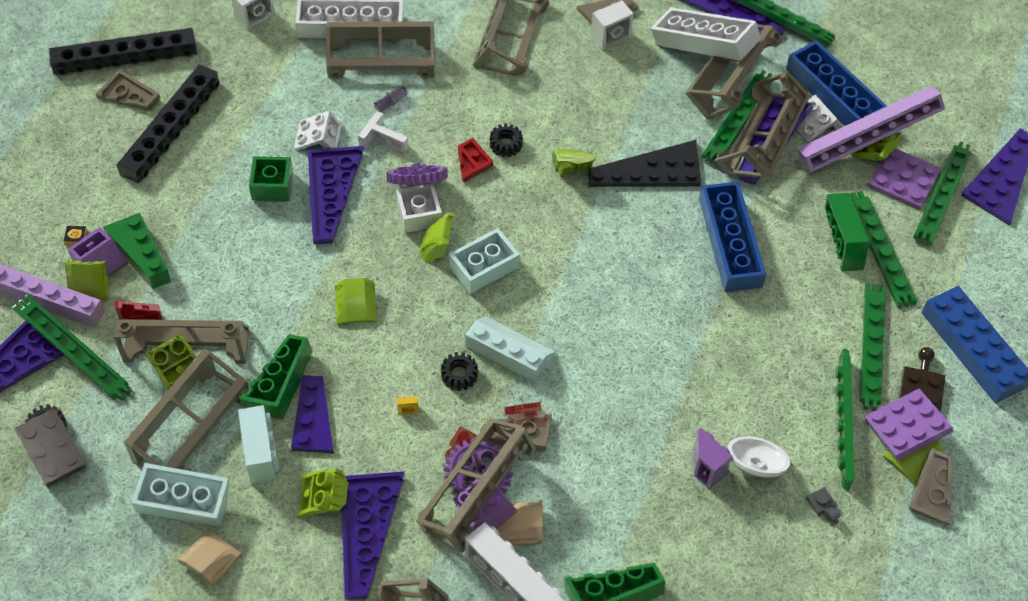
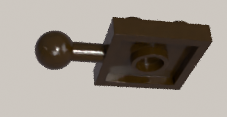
(928, 382)

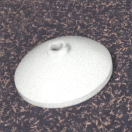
(758, 457)

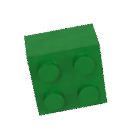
(271, 178)

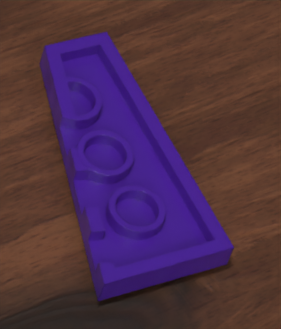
(312, 420)

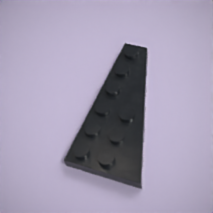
(660, 168)

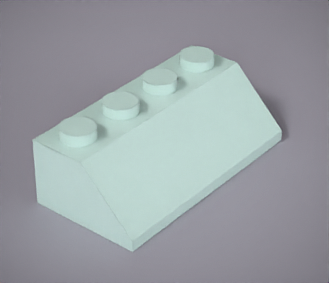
(508, 348)
(181, 495)

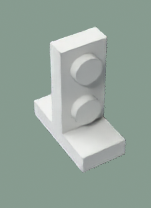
(377, 131)

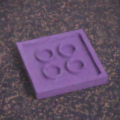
(904, 178)
(908, 424)

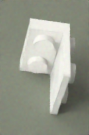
(817, 121)
(319, 129)

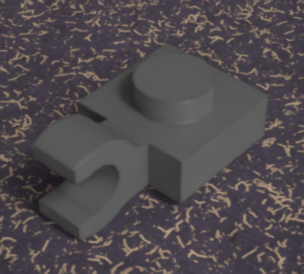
(824, 504)

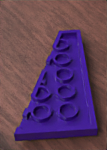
(733, 9)
(765, 126)
(1001, 180)
(330, 181)
(24, 354)
(365, 527)

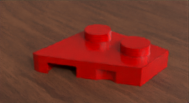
(472, 159)
(138, 311)

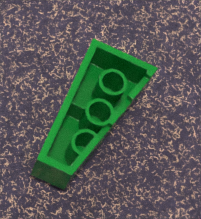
(847, 231)
(139, 249)
(279, 377)
(632, 584)

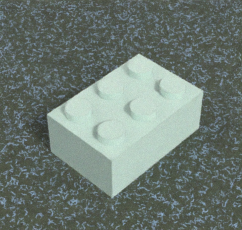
(484, 261)
(258, 444)

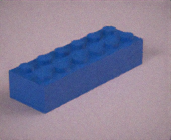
(832, 83)
(732, 237)
(976, 344)

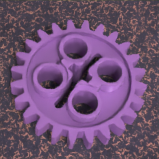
(417, 174)
(482, 451)

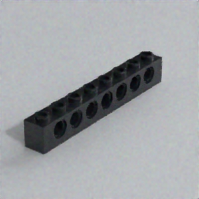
(122, 51)
(168, 124)

